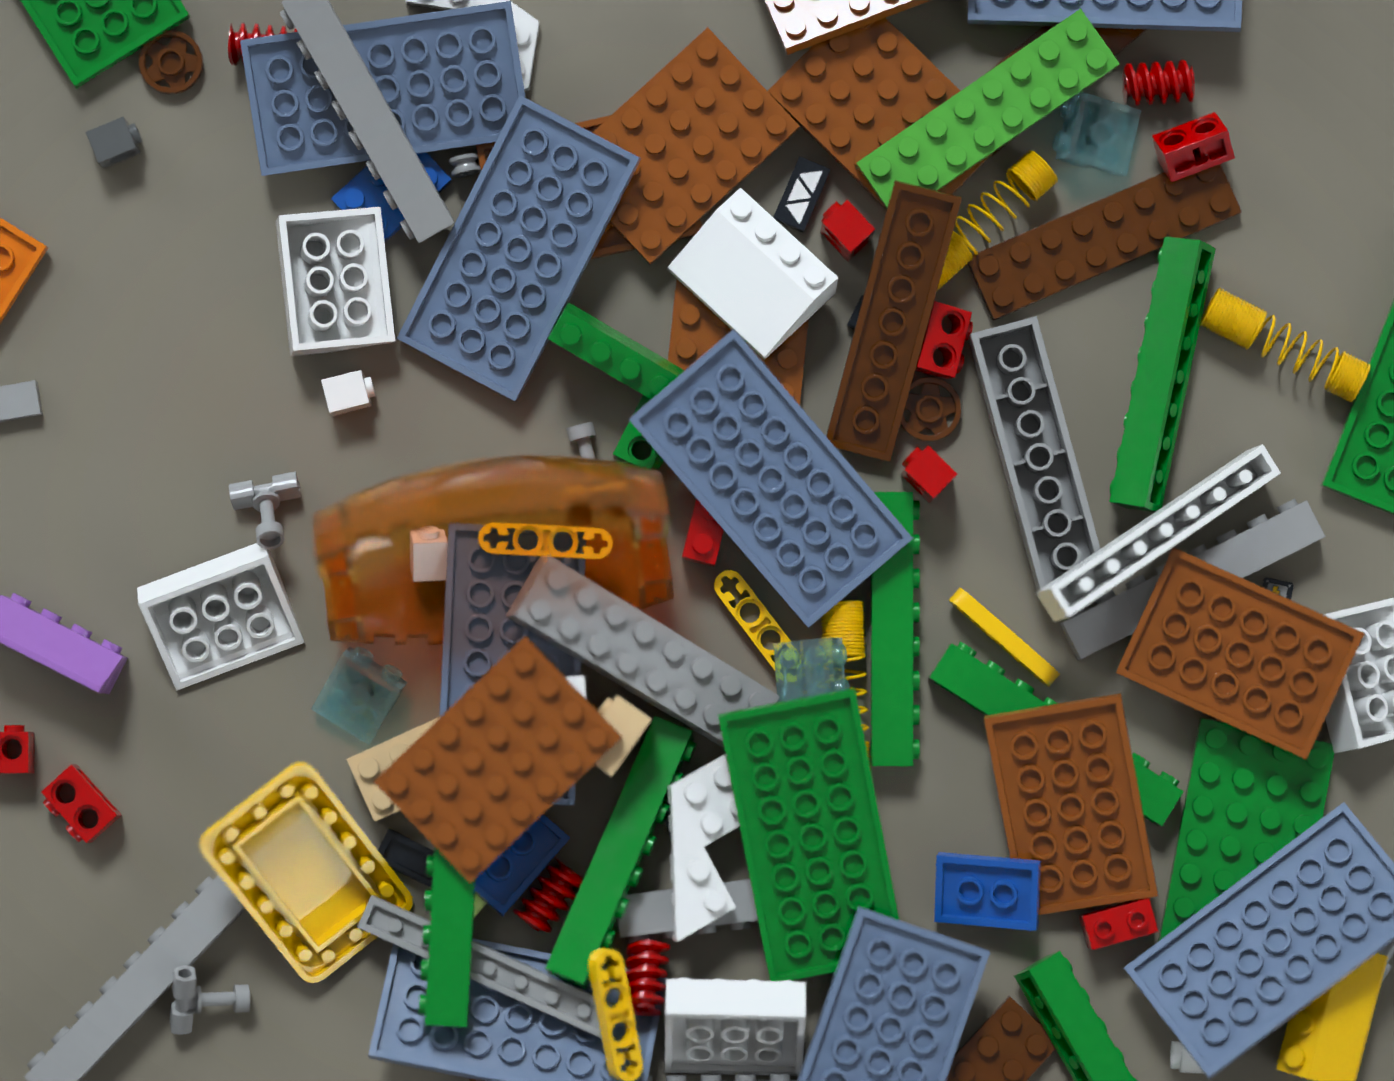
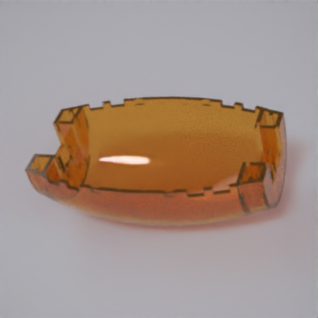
(366, 536)

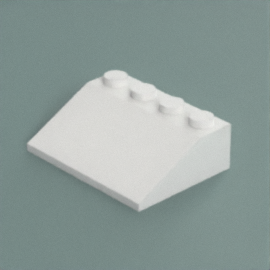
(753, 274)
(335, 280)
(219, 615)
(1365, 700)
(734, 1026)

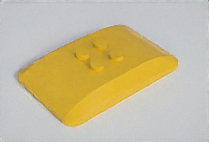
(302, 870)

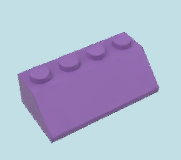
(59, 647)

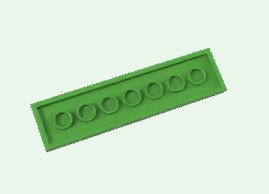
(992, 109)

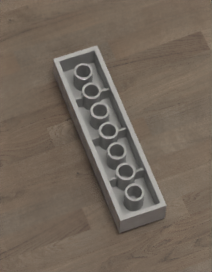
(1034, 448)
(633, 649)

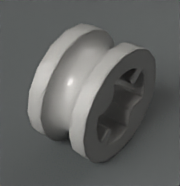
(465, 165)

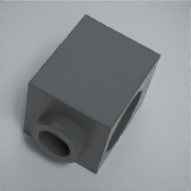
(114, 141)

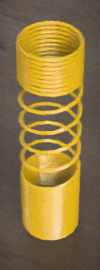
(1031, 175)
(1243, 322)
(846, 622)

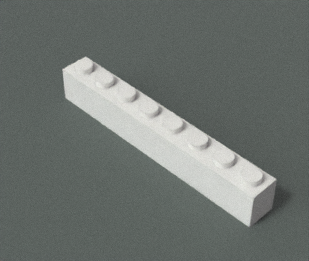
(1158, 533)

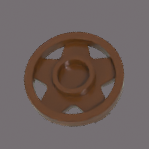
(171, 62)
(930, 410)

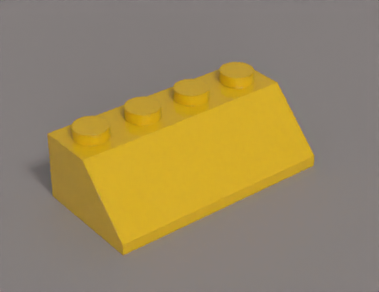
(1332, 1031)

